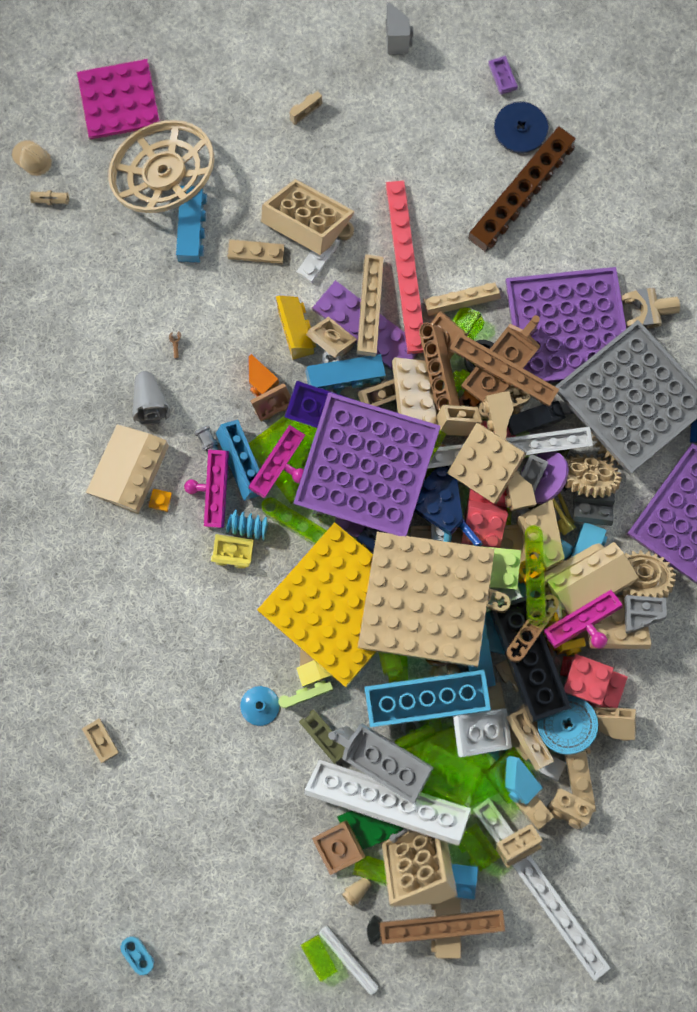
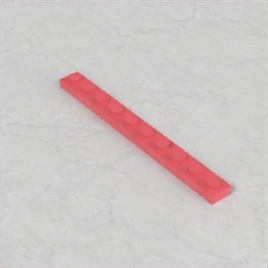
(405, 265)

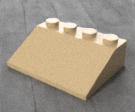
(306, 216)
(128, 468)
(418, 870)

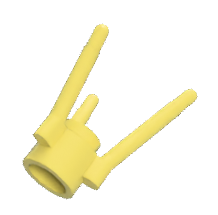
(566, 522)

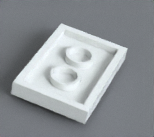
(482, 732)

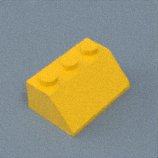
(295, 326)

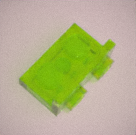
(470, 321)

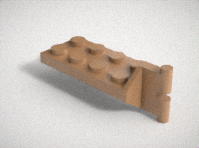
(514, 345)

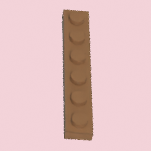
(504, 369)
(442, 926)

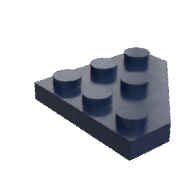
(440, 501)

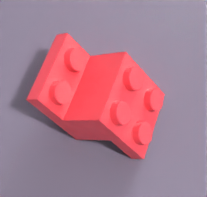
(485, 519)
(594, 682)

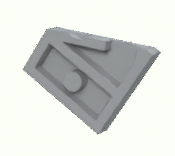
(643, 612)

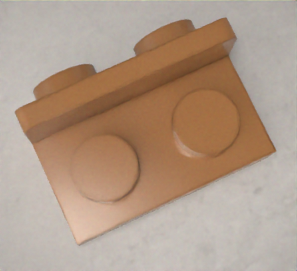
(271, 402)

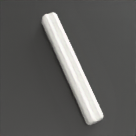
(349, 961)

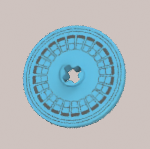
(575, 738)

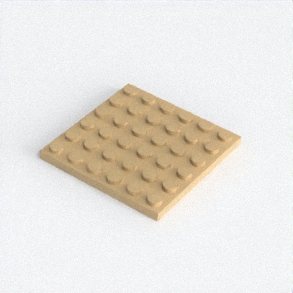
(426, 599)

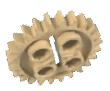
(592, 476)

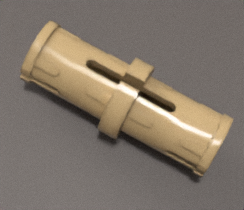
(37, 197)

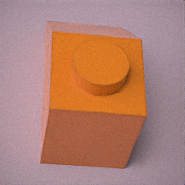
(260, 377)

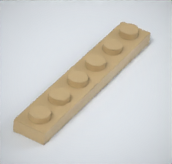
(370, 305)

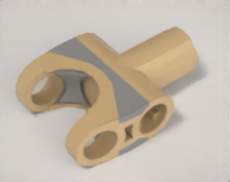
(650, 307)

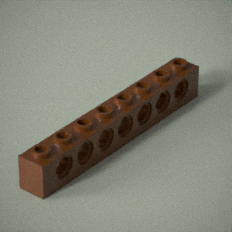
(558, 140)

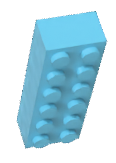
(427, 698)

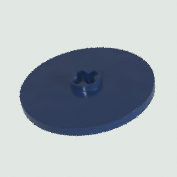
(517, 139)

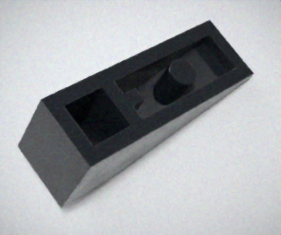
(536, 418)

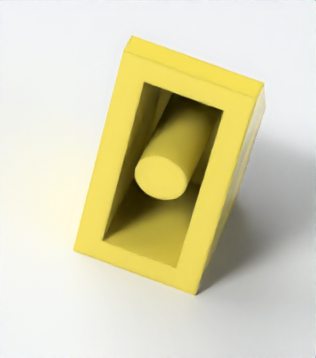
(312, 673)

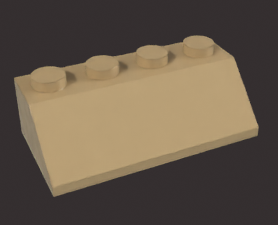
(593, 577)

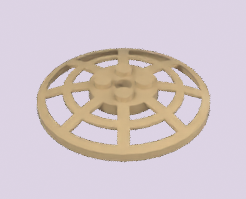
(157, 162)

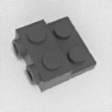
(592, 509)

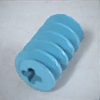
(248, 525)

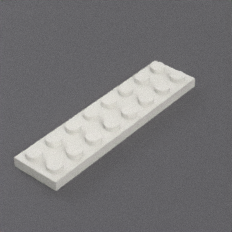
(367, 796)

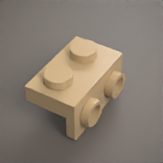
(571, 809)

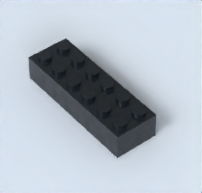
(536, 672)

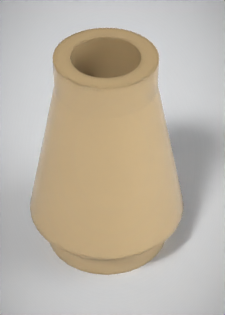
(356, 891)

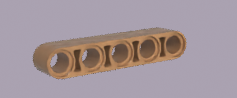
(433, 361)

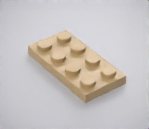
(414, 389)

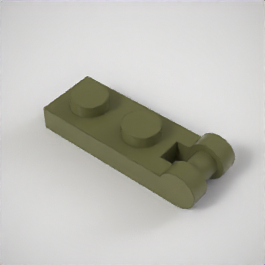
(320, 735)

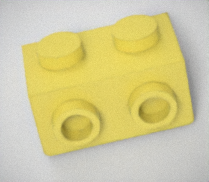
(232, 551)

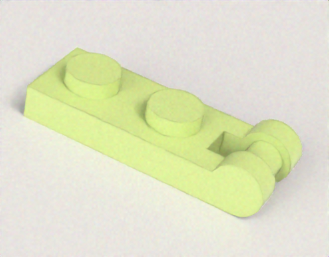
(305, 694)

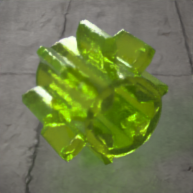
(459, 378)

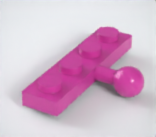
(277, 462)
(215, 488)
(583, 620)

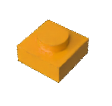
(160, 500)

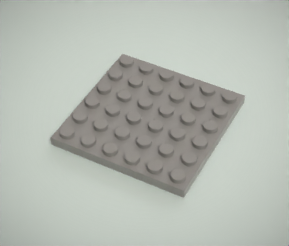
(632, 396)

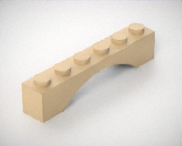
(499, 409)

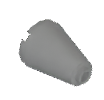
(148, 400)

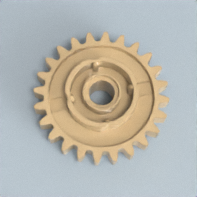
(654, 575)

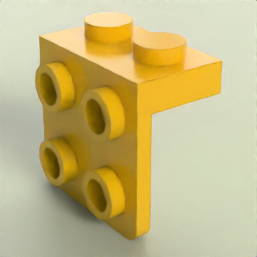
(570, 647)

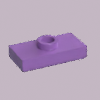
(502, 75)

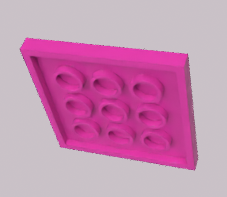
(117, 98)

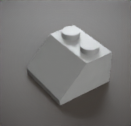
(398, 31)

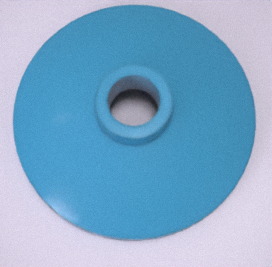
(259, 716)

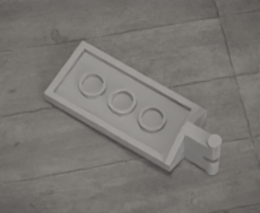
(383, 760)

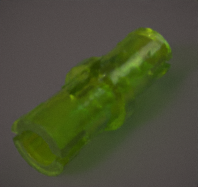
(415, 736)

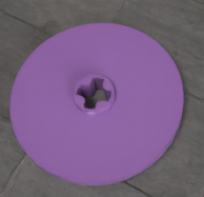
(552, 478)

